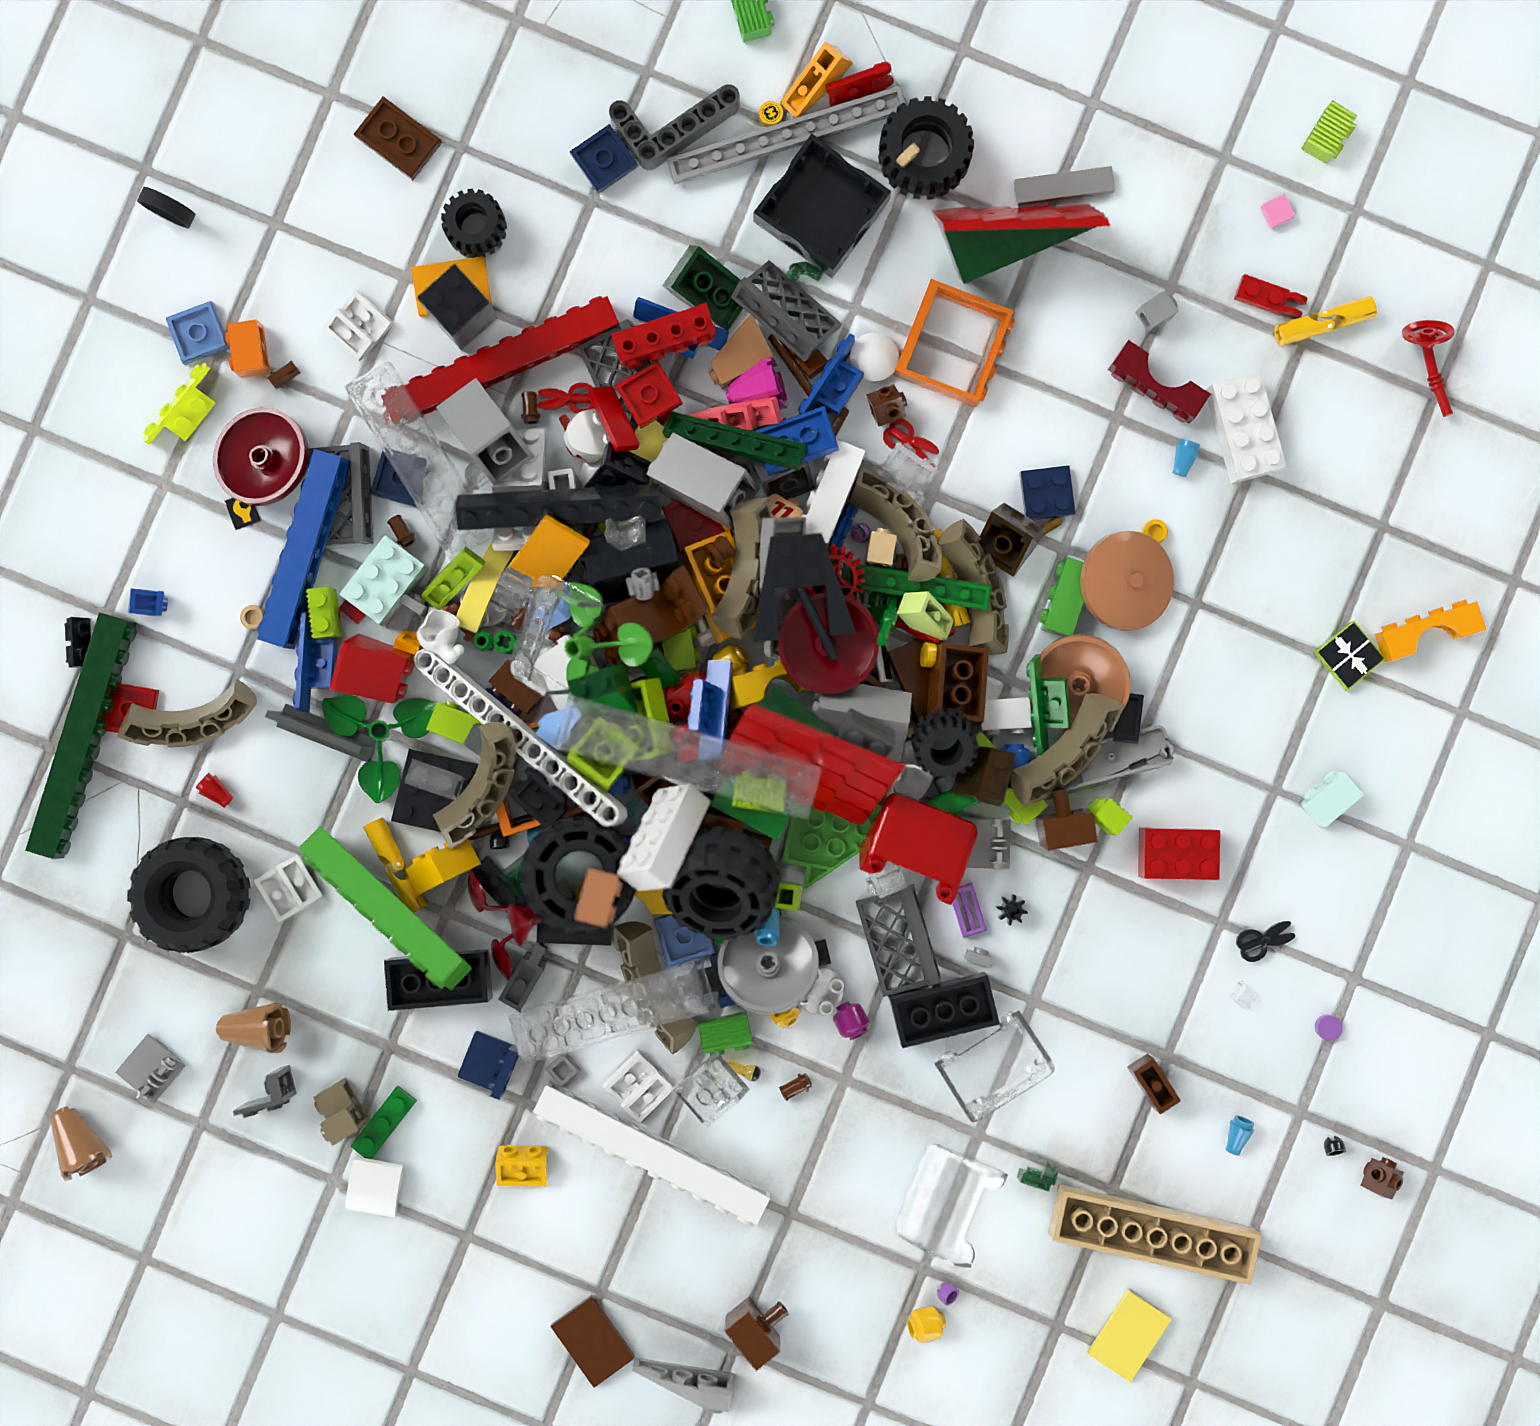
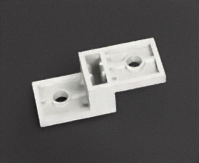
(526, 478)

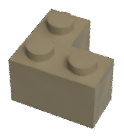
(342, 1112)

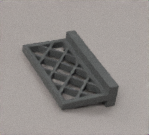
(779, 319)
(593, 373)
(360, 496)
(316, 729)
(919, 935)

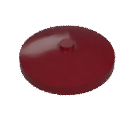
(260, 456)
(806, 658)

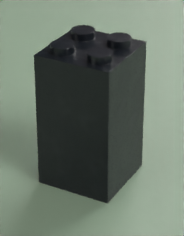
(457, 306)
(609, 567)

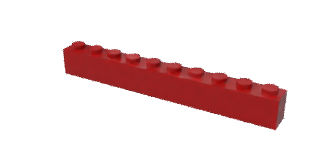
(515, 353)

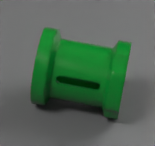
(497, 641)

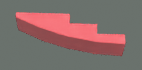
(744, 414)

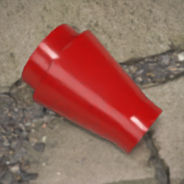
(214, 790)

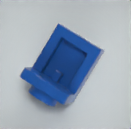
(147, 602)

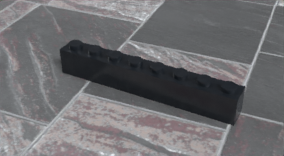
(563, 505)

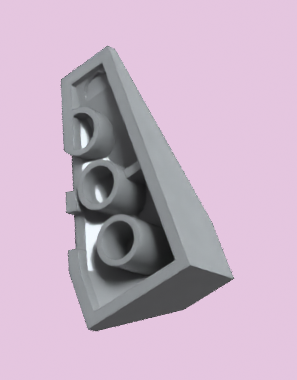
(699, 1385)

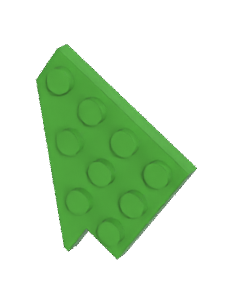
(823, 842)

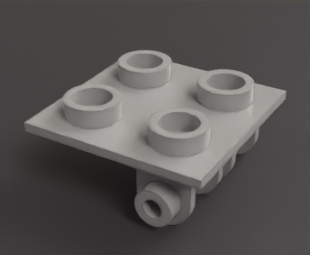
(991, 844)
(150, 1069)

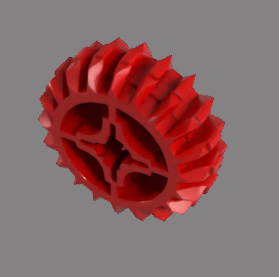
(851, 585)

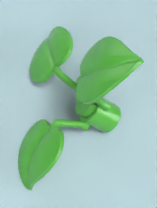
(634, 640)

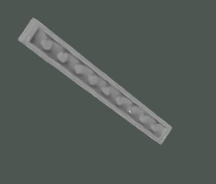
(784, 135)

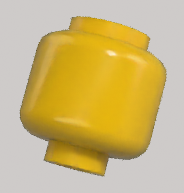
(735, 654)
(926, 1324)

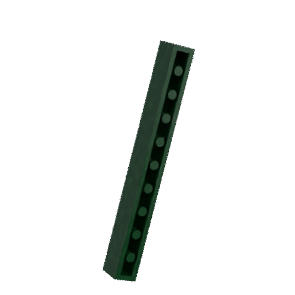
(81, 736)

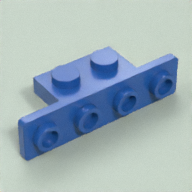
(648, 311)
(836, 383)
(315, 664)
(711, 700)

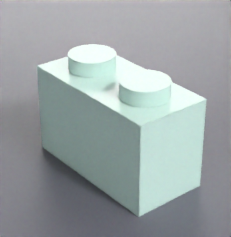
(1331, 798)

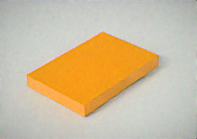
(473, 268)
(549, 550)

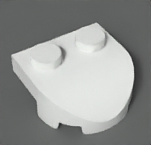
(586, 436)

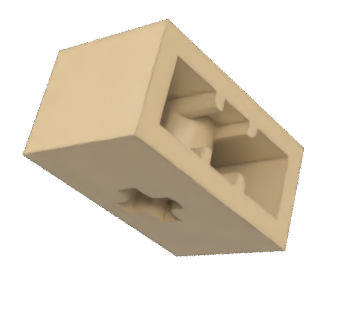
(881, 548)

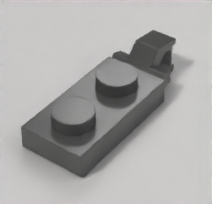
(524, 978)

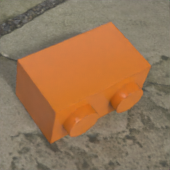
(247, 348)

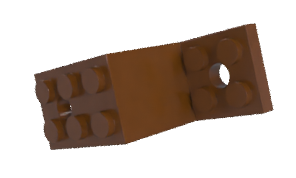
(665, 615)

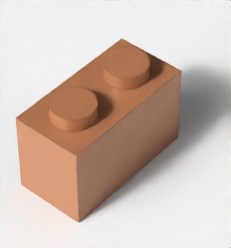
(597, 897)

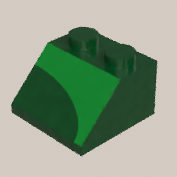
(606, 687)

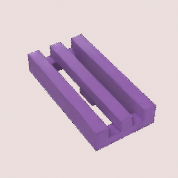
(974, 930)

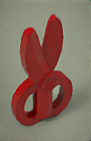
(560, 398)
(915, 442)

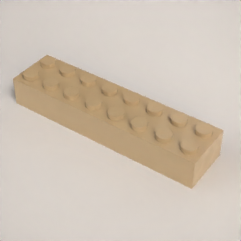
(1154, 1234)

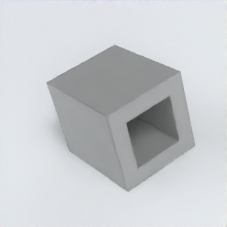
(1157, 311)

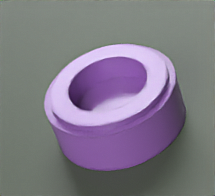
(1328, 1027)

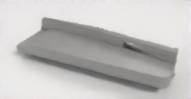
(785, 597)
(1115, 757)

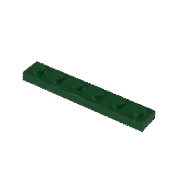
(737, 441)

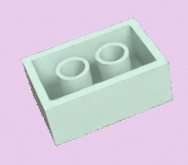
(383, 581)

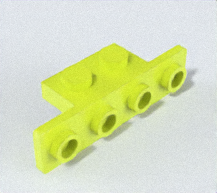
(185, 410)

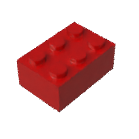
(1179, 853)

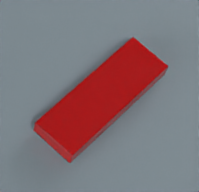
(614, 418)

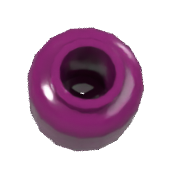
(851, 1020)

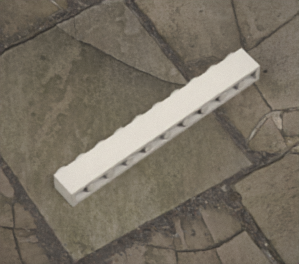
(652, 1153)

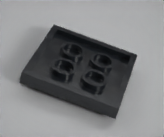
(417, 806)

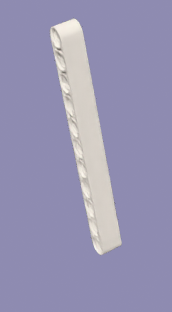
(526, 747)

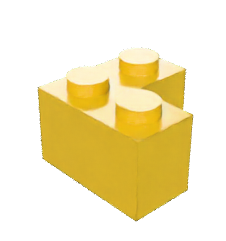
(441, 865)

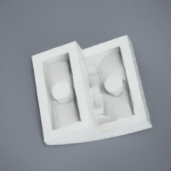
(358, 325)
(287, 888)
(638, 1086)
(374, 1187)

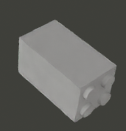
(484, 432)
(701, 479)
(878, 703)

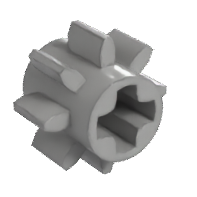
(642, 584)

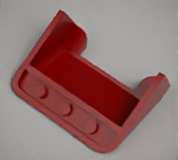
(921, 841)

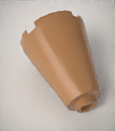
(257, 1027)
(76, 1144)

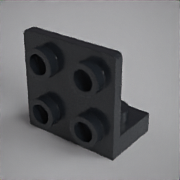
(619, 469)

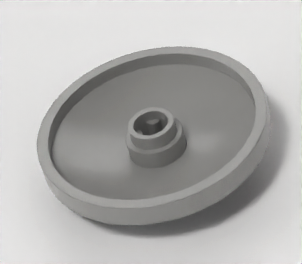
(769, 977)

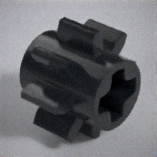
(1015, 915)

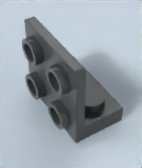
(279, 1086)

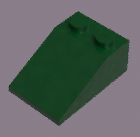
(703, 280)

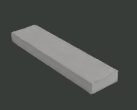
(1064, 185)

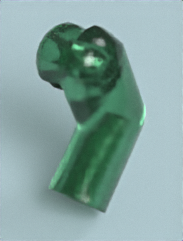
(804, 268)

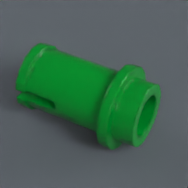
(479, 643)

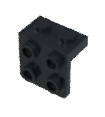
(539, 799)

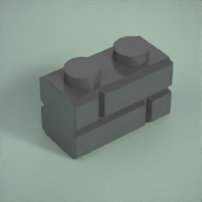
(866, 733)

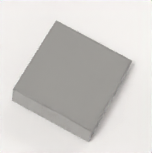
(563, 1069)

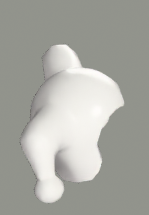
(439, 635)
(912, 780)

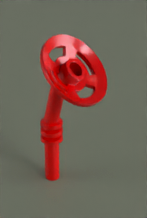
(1427, 340)

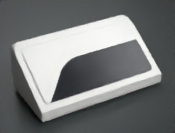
(883, 667)

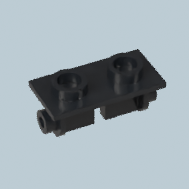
(79, 633)

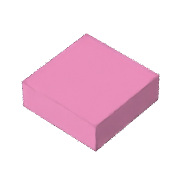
(1277, 211)

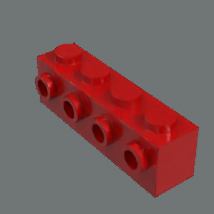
(664, 336)

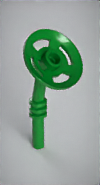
(889, 616)

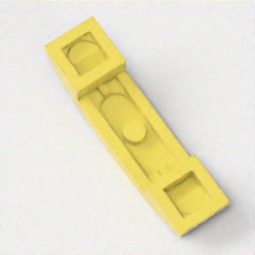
(481, 589)

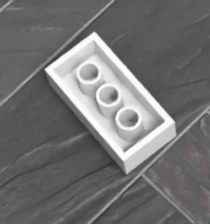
(1245, 427)
(833, 490)
(663, 837)

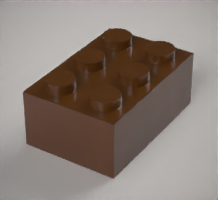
(959, 681)

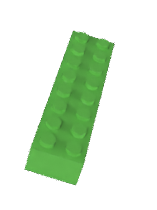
(380, 904)

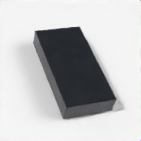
(1129, 722)

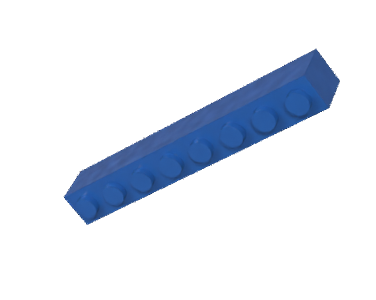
(303, 548)

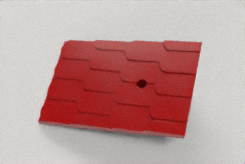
(1002, 235)
(850, 776)

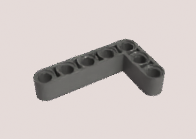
(674, 129)

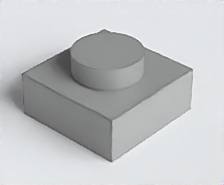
(415, 603)
(979, 956)

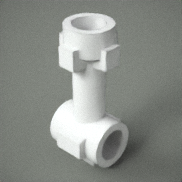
(705, 636)

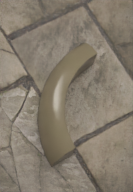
(903, 518)
(971, 564)
(737, 607)
(188, 726)
(1070, 753)
(486, 788)
(639, 956)

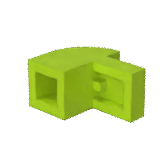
(789, 896)

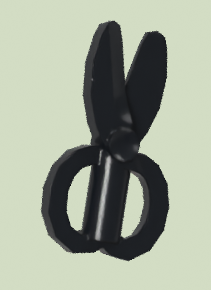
(1270, 937)

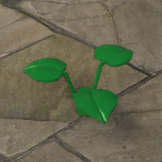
(345, 715)

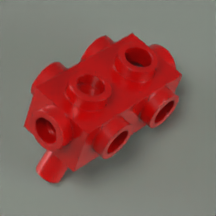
(681, 695)

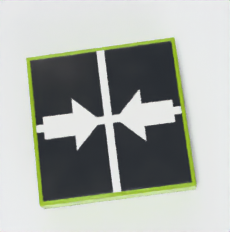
(1349, 655)

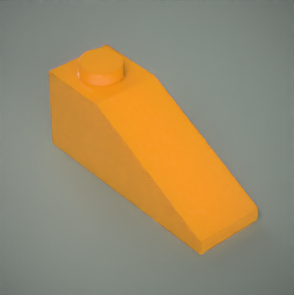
(825, 67)

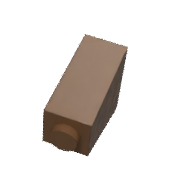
(740, 353)

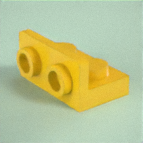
(521, 1165)

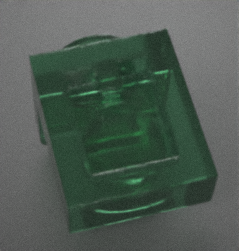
(1034, 1178)

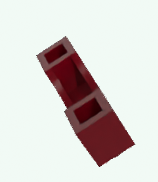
(1132, 367)

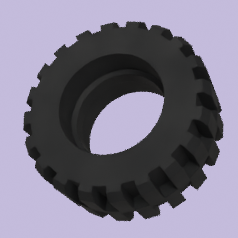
(931, 117)

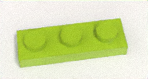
(452, 578)

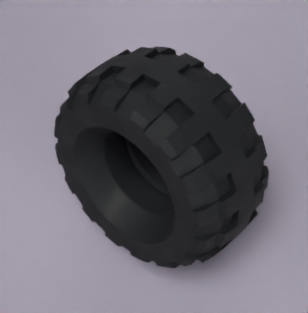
(547, 851)
(728, 860)
(154, 902)

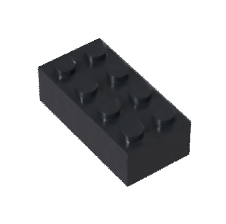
(411, 989)
(944, 1009)

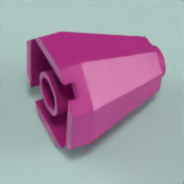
(758, 383)

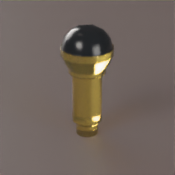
(750, 1072)

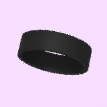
(166, 207)

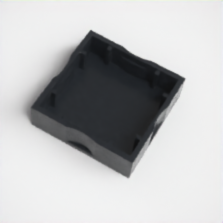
(821, 206)

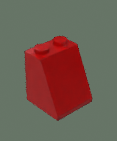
(372, 669)

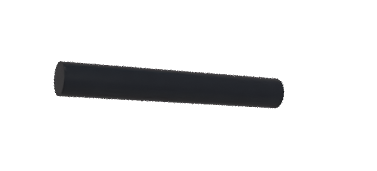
(818, 624)

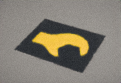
(241, 513)

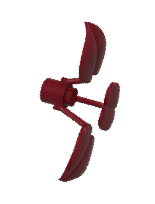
(520, 919)

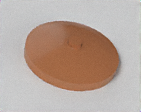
(1127, 580)
(1089, 667)

